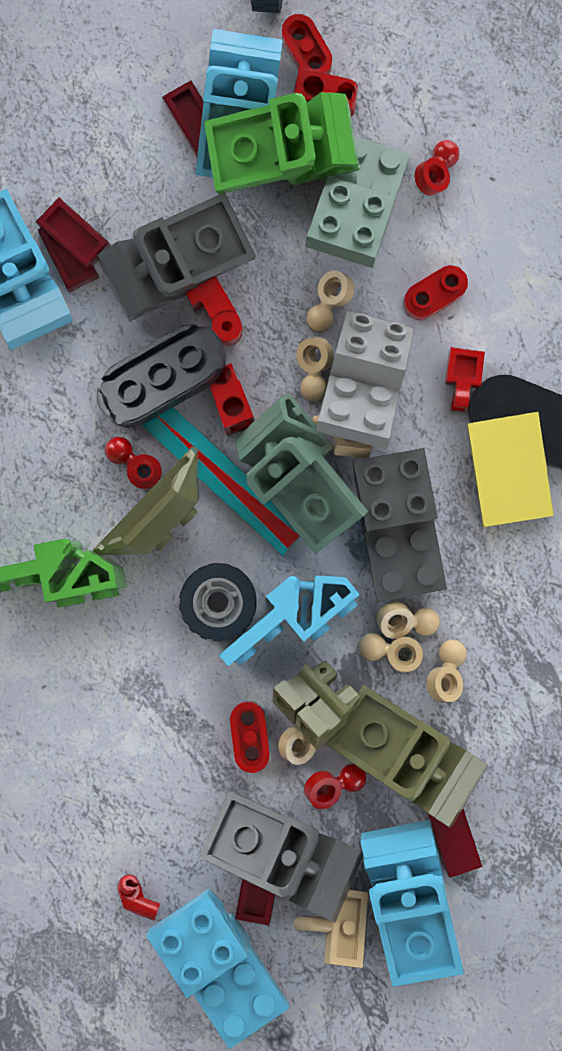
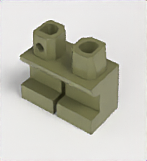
(313, 704)

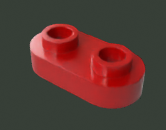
(310, 48)
(436, 292)
(249, 736)

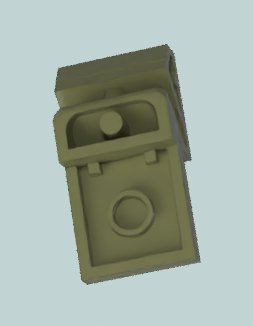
(409, 756)

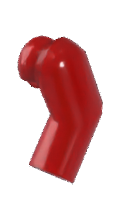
(133, 898)

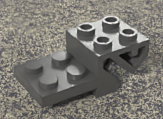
(175, 256)
(399, 524)
(282, 856)

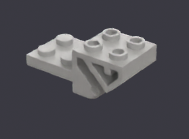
(365, 380)

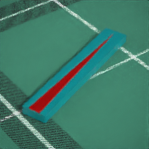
(223, 478)

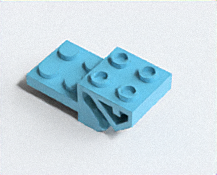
(238, 79)
(28, 295)
(329, 597)
(411, 903)
(218, 965)

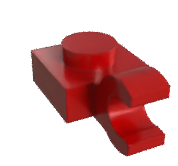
(464, 371)

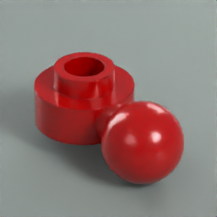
(433, 174)
(120, 451)
(325, 789)

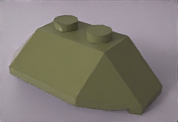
(157, 512)

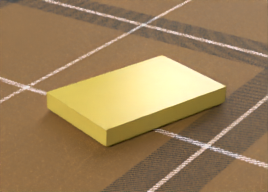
(510, 469)

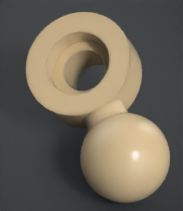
(321, 316)
(314, 385)
(424, 621)
(373, 647)
(452, 655)
(300, 752)

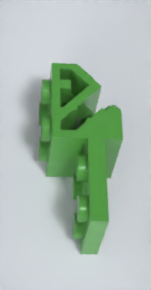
(283, 142)
(62, 578)

